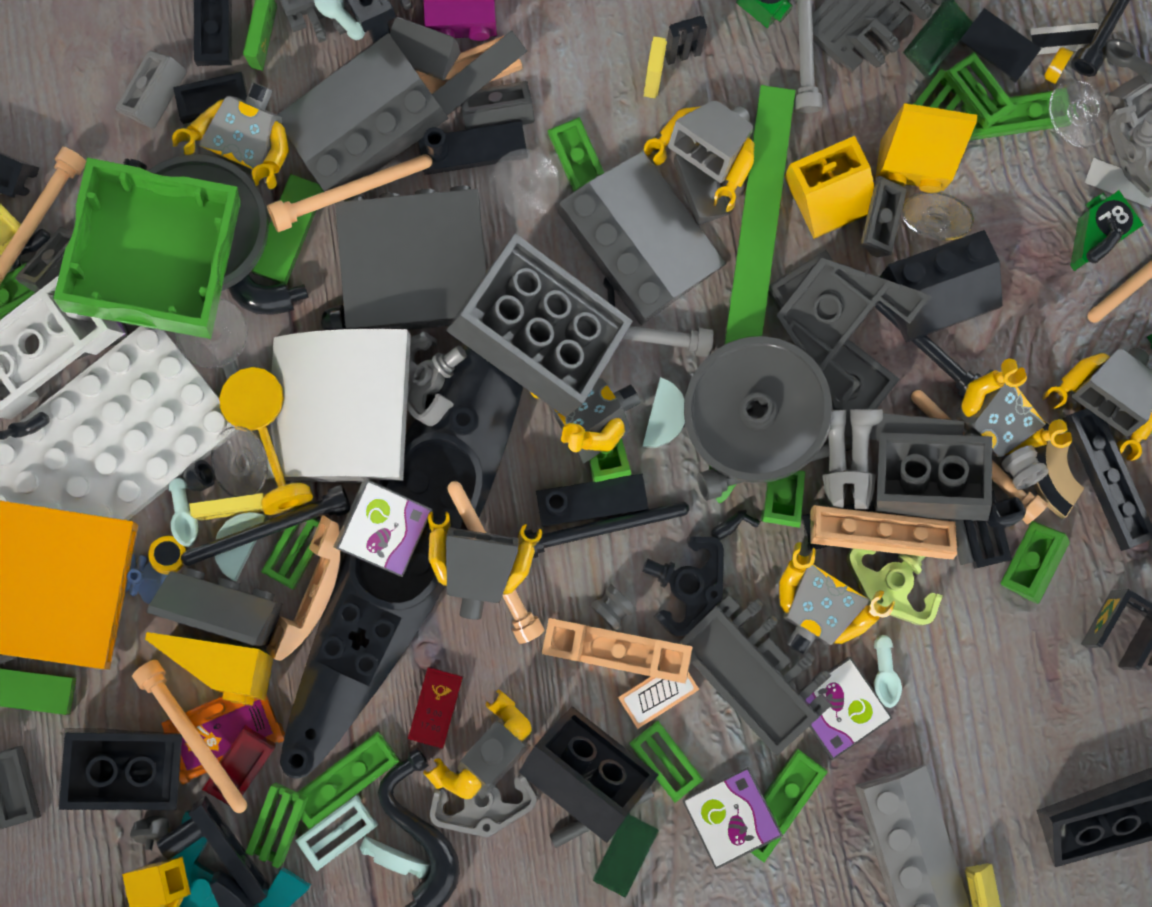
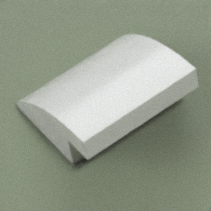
(341, 405)

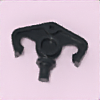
(696, 587)

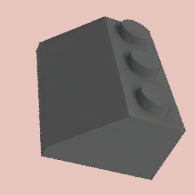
(935, 476)
(217, 607)

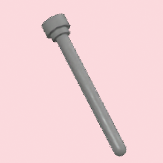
(808, 96)
(696, 341)

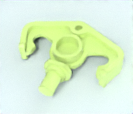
(897, 582)

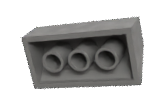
(911, 840)

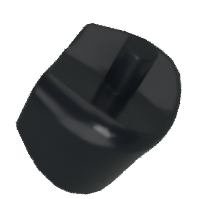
(1006, 513)

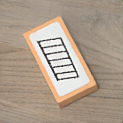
(655, 697)

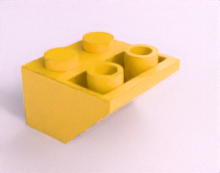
(832, 186)

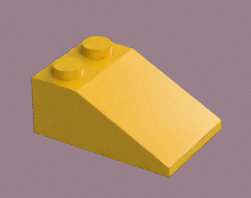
(924, 147)
(230, 669)

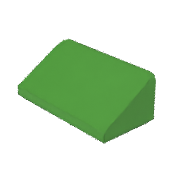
(1035, 561)

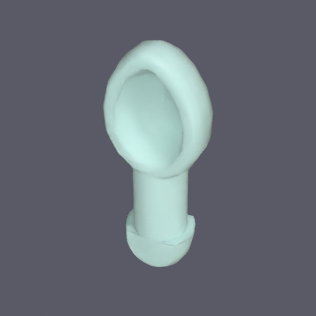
(336, 10)
(183, 526)
(887, 682)

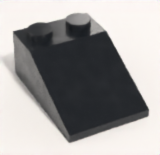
(119, 770)

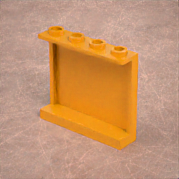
(62, 583)

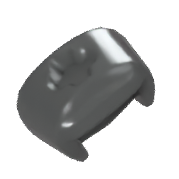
(150, 830)

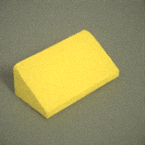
(982, 886)

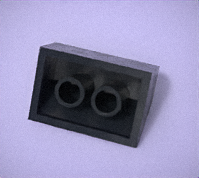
(957, 275)
(573, 750)

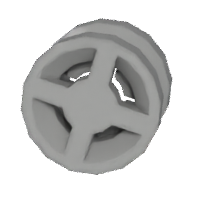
(1025, 467)

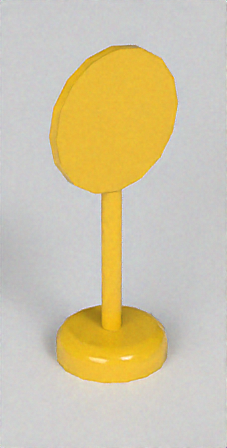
(253, 401)

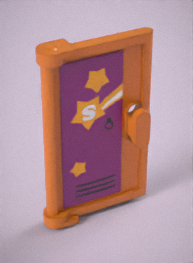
(222, 729)

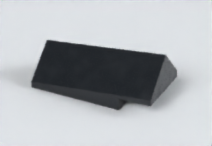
(1099, 820)

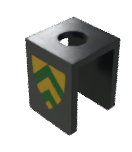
(1106, 619)

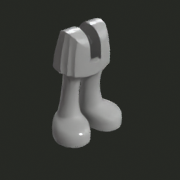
(864, 481)

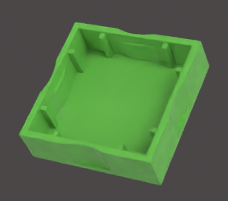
(148, 249)

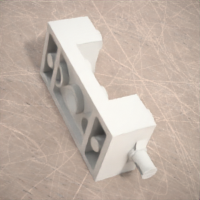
(61, 339)

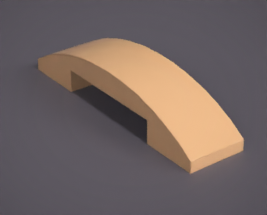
(290, 633)
(617, 650)

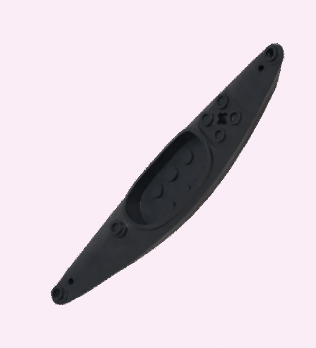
(392, 608)

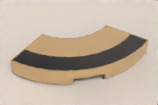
(1059, 486)

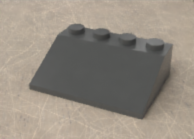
(361, 116)
(640, 236)
(540, 326)

